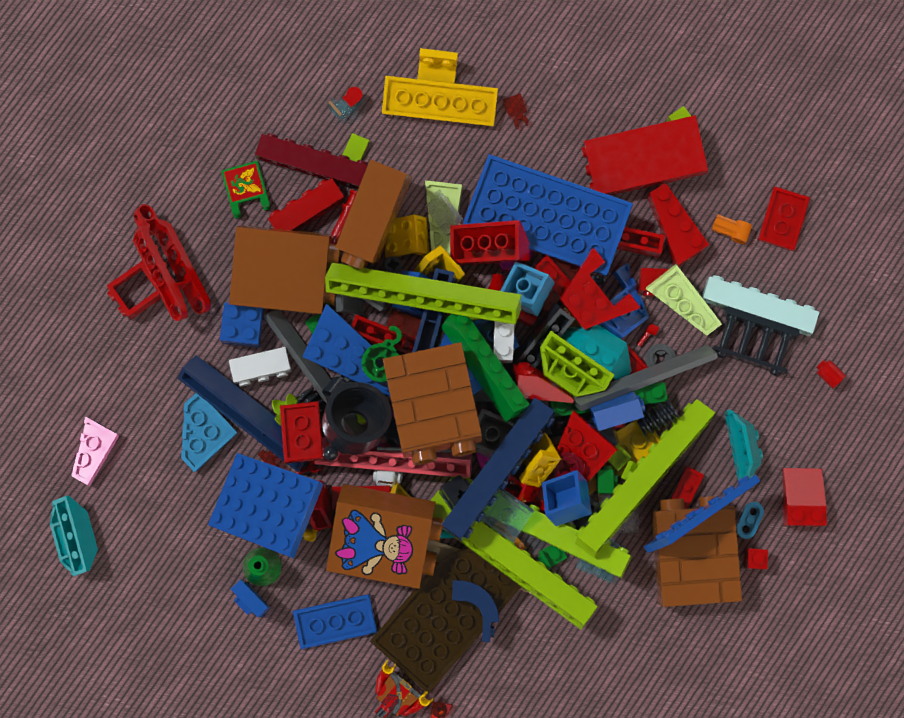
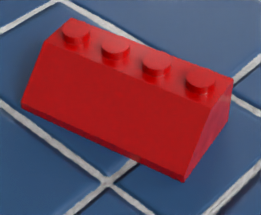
(488, 243)

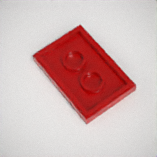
(783, 218)
(301, 432)

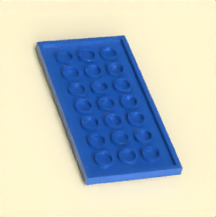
(555, 213)

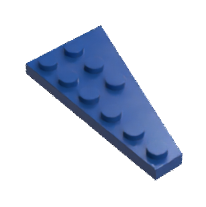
(341, 349)
(699, 515)

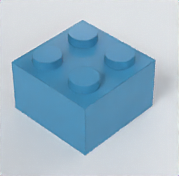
(531, 284)

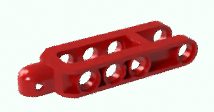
(168, 288)

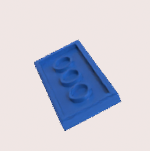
(334, 621)

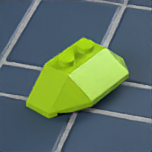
(572, 368)

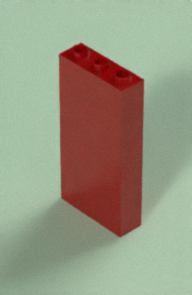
(645, 156)

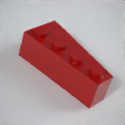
(680, 232)

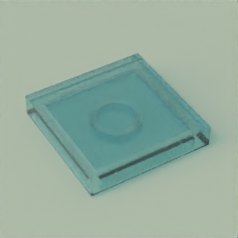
(508, 515)

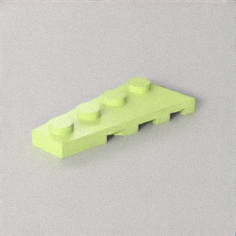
(453, 193)
(682, 297)

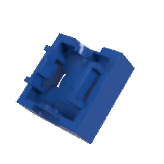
(249, 600)

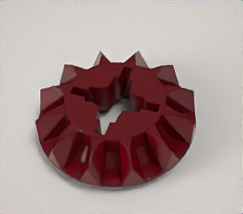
(570, 458)

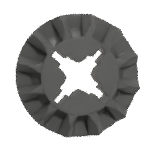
(658, 349)

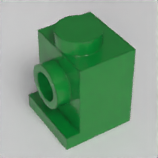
(605, 480)

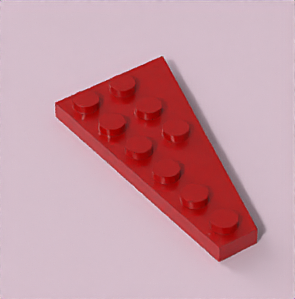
(589, 446)

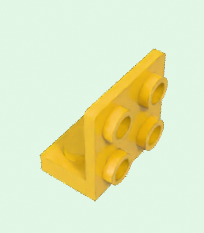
(437, 65)
(408, 237)
(439, 259)
(540, 462)

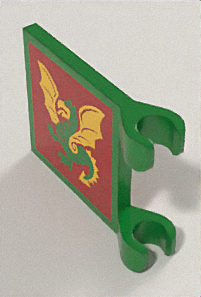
(243, 185)

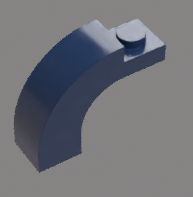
(481, 598)

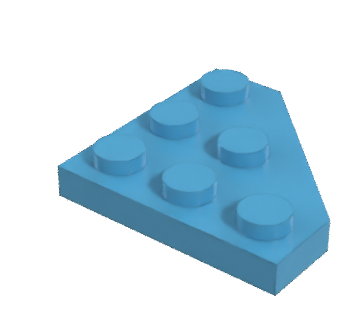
(203, 432)

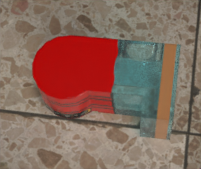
(347, 103)

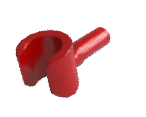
(651, 329)
(312, 467)

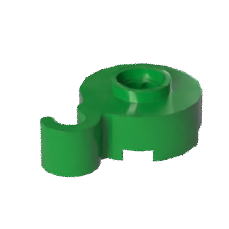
(377, 351)

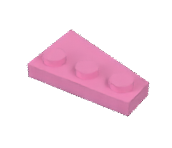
(93, 451)

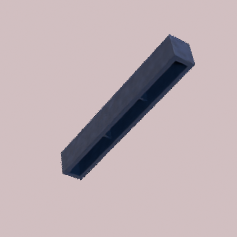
(431, 322)
(235, 405)
(498, 469)

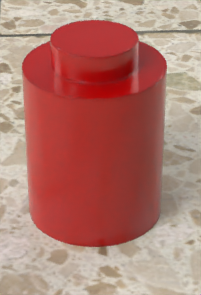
(830, 373)

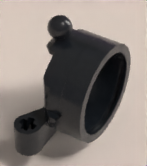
(359, 399)

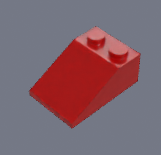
(535, 385)
(804, 497)

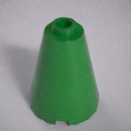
(269, 570)

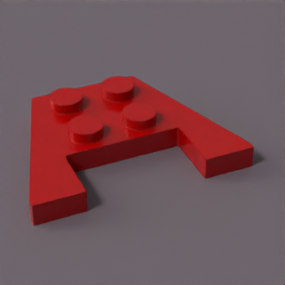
(587, 300)

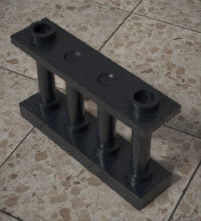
(750, 322)

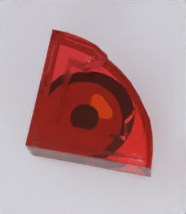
(440, 709)

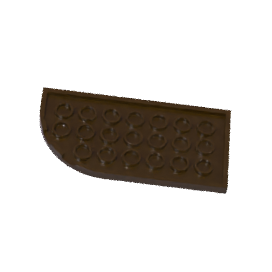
(433, 629)

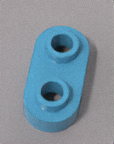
(749, 520)

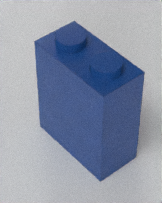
(617, 411)

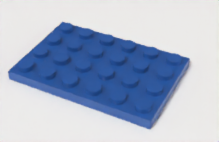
(265, 505)

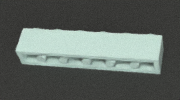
(723, 294)

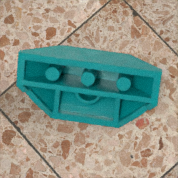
(602, 348)
(743, 444)
(73, 535)

